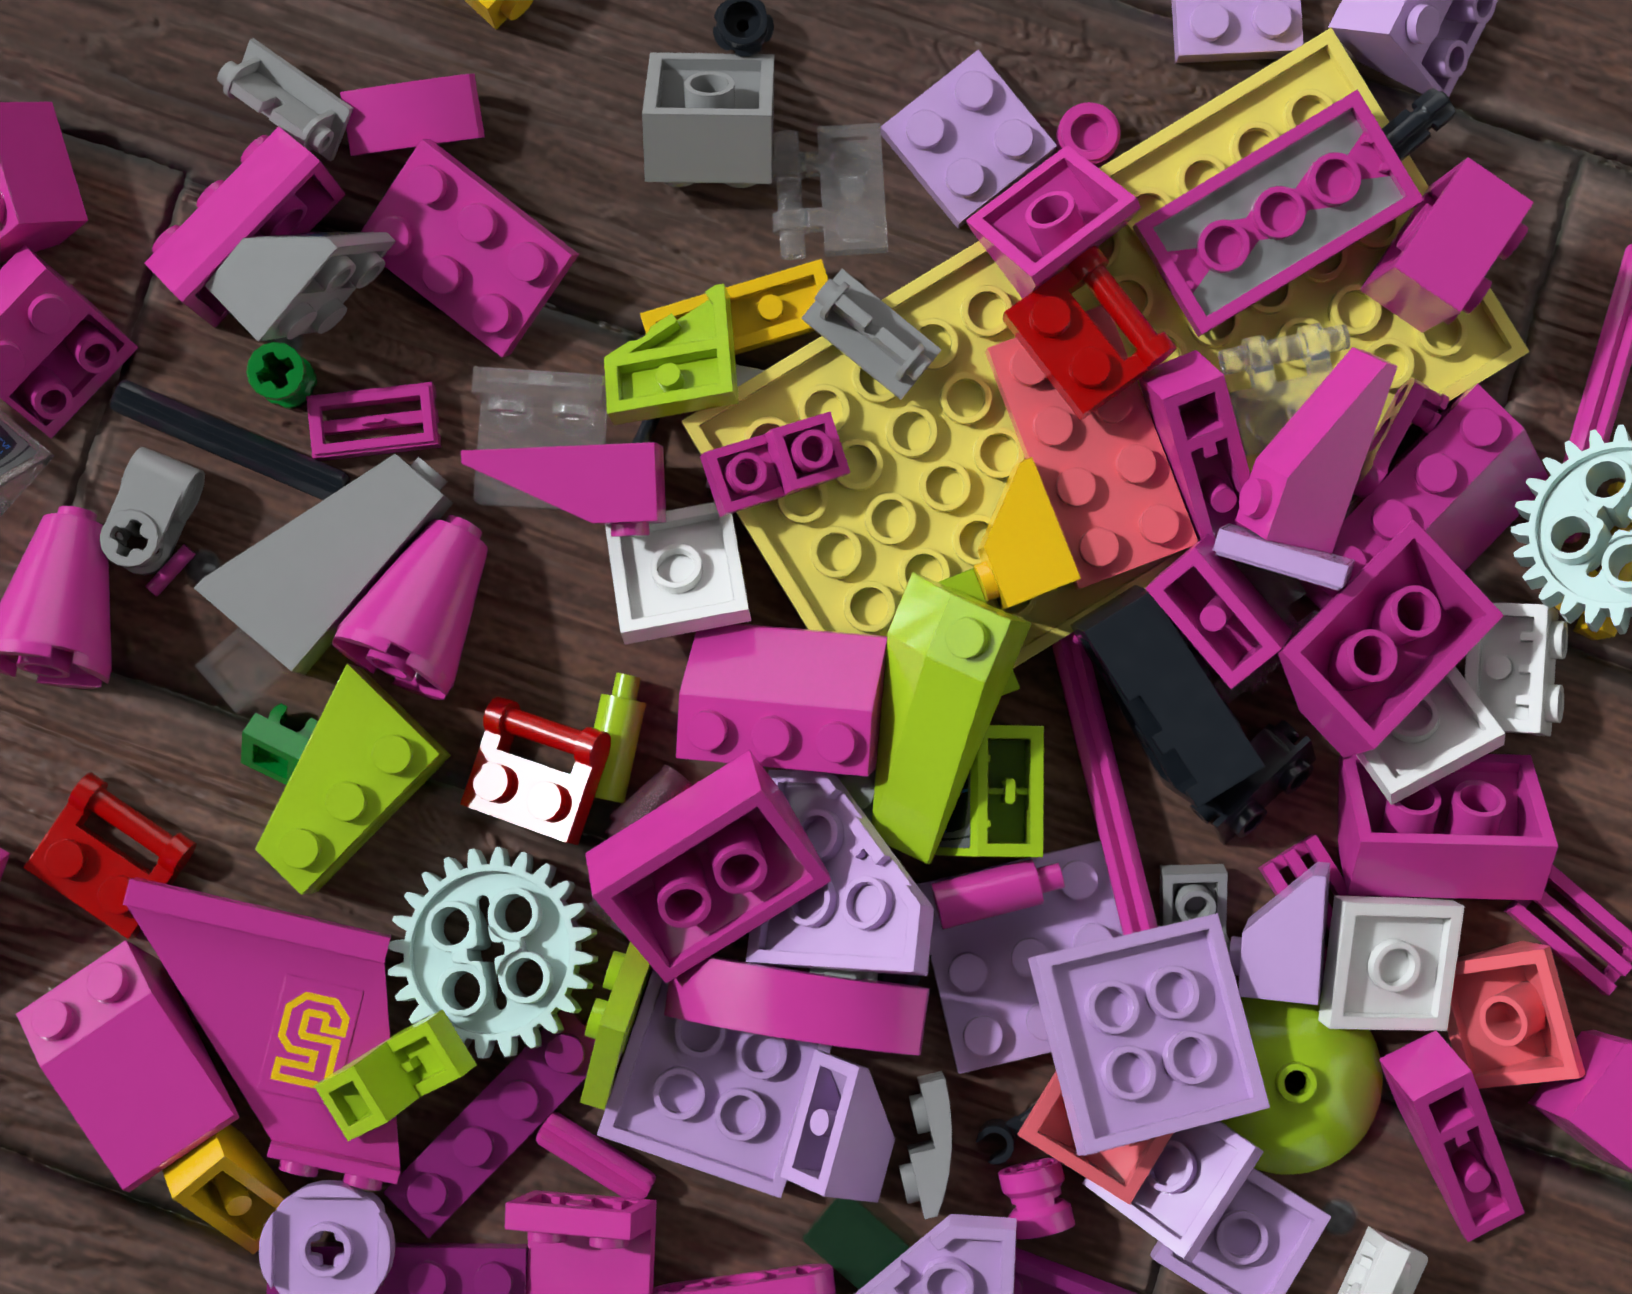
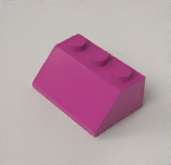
(270, 194)
(1385, 641)
(785, 697)
(1460, 837)
(705, 867)

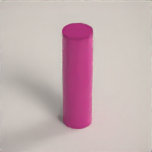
(170, 570)

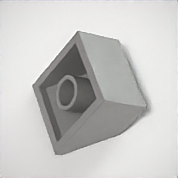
(708, 119)

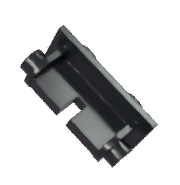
(1244, 804)

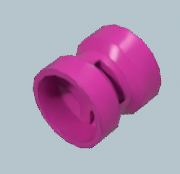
(1035, 1192)

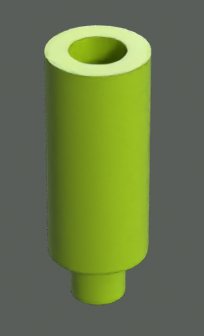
(622, 719)

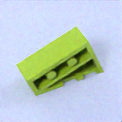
(348, 781)

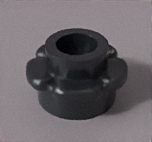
(745, 43)

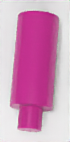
(994, 892)

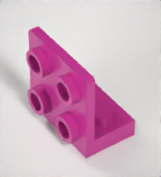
(586, 1242)

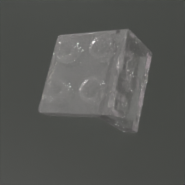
(534, 411)

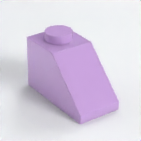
(1285, 942)
(839, 1133)

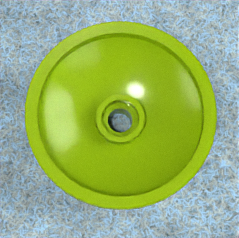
(1339, 1091)

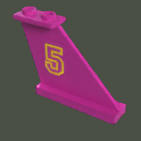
(284, 1010)

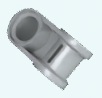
(152, 503)

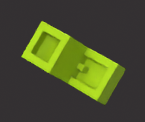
(395, 1075)

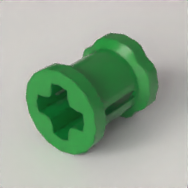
(262, 373)

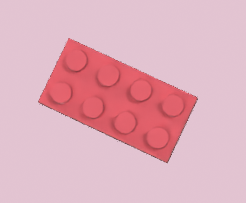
(1098, 472)

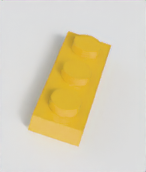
(761, 308)

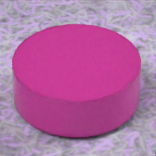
(1090, 131)

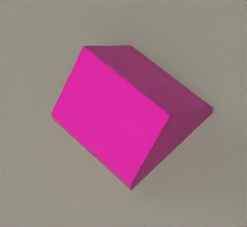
(1051, 218)
(1598, 1105)

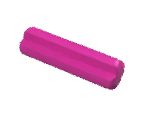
(595, 1157)

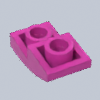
(410, 111)
(775, 464)

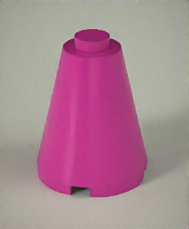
(60, 605)
(419, 610)

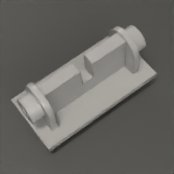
(287, 98)
(870, 333)

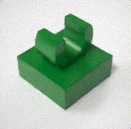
(271, 746)

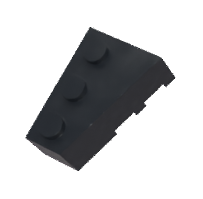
(1166, 697)

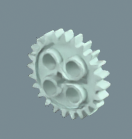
(1569, 506)
(549, 939)

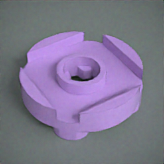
(302, 1218)

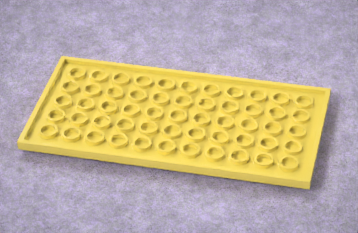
(942, 454)

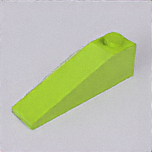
(938, 697)

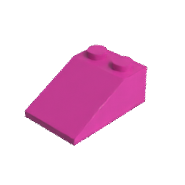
(128, 1063)

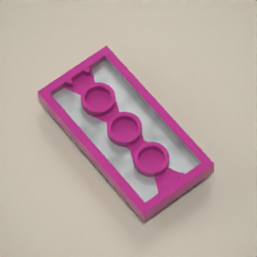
(1277, 213)

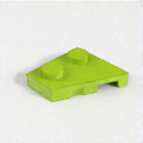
(676, 365)
(613, 1021)

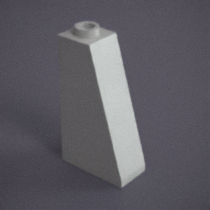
(320, 565)

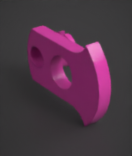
(1411, 404)

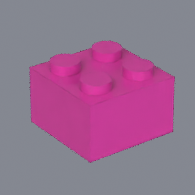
(1448, 247)

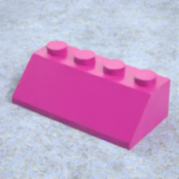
(1451, 481)

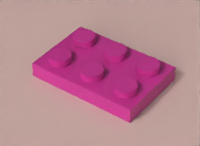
(469, 248)

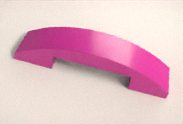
(800, 1005)

